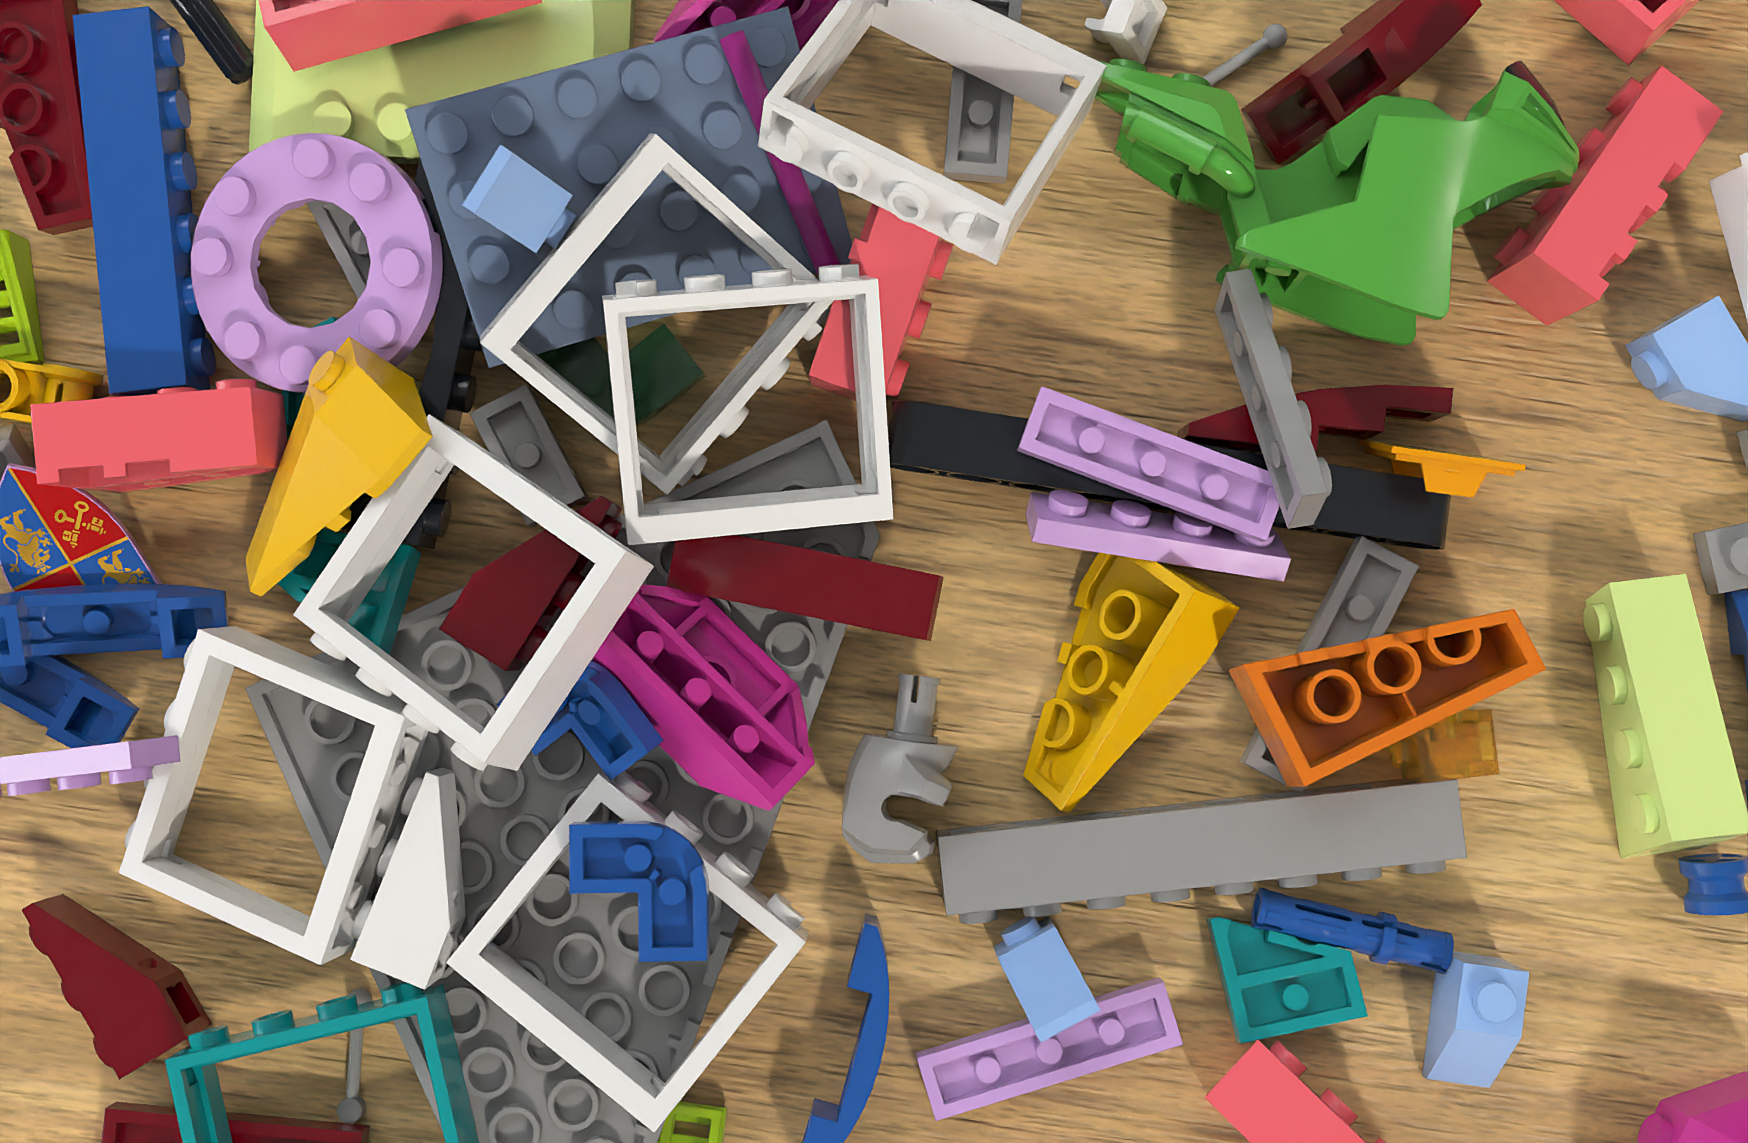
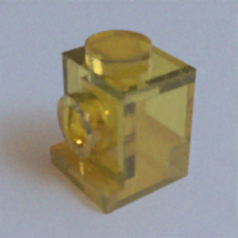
(1449, 748)

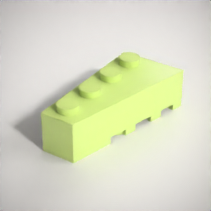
(1661, 720)

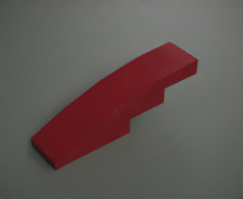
(1338, 412)
(808, 583)

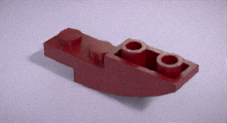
(1367, 61)

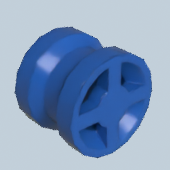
(1715, 883)

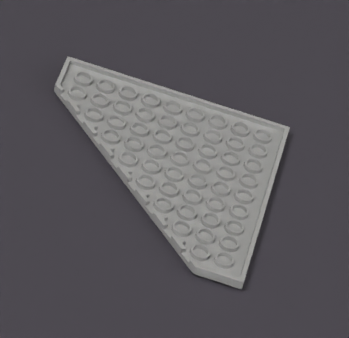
(581, 941)

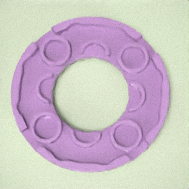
(282, 177)

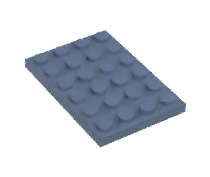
(579, 132)

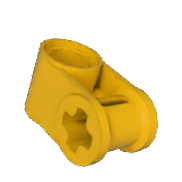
(43, 385)

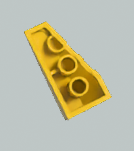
(349, 438)
(1131, 652)

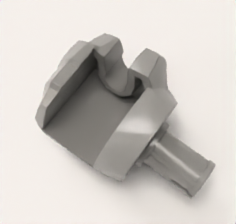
(902, 764)

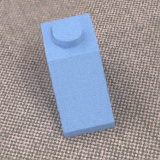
(521, 201)
(1696, 361)
(1044, 977)
(1474, 1019)

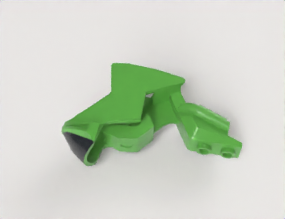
(1366, 215)

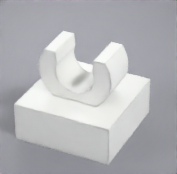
(1129, 26)

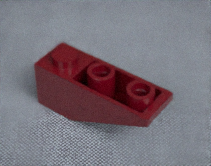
(517, 595)
(123, 989)

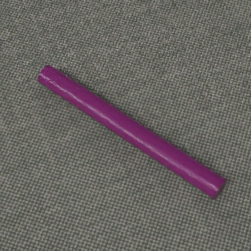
(788, 175)

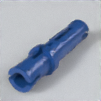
(1376, 936)

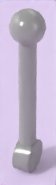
(1273, 37)
(353, 1106)

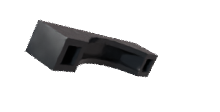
(447, 383)

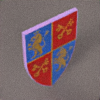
(63, 537)

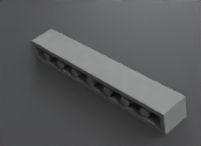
(1198, 846)

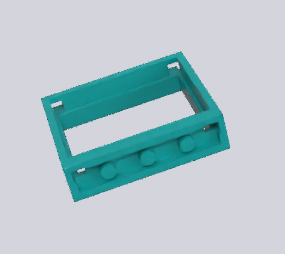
(197, 1085)

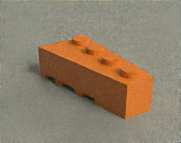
(1364, 695)

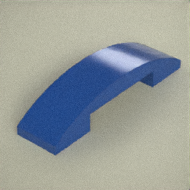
(106, 619)
(67, 701)
(869, 974)

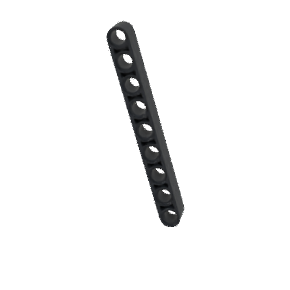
(985, 446)

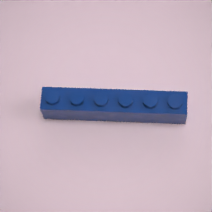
(141, 200)

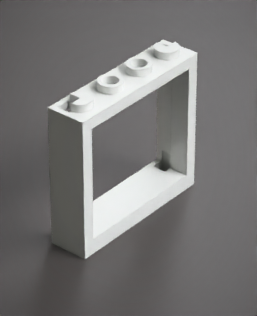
(967, 38)
(725, 407)
(765, 510)
(559, 658)
(366, 824)
(564, 1027)

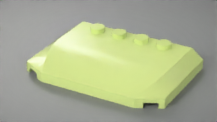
(369, 91)

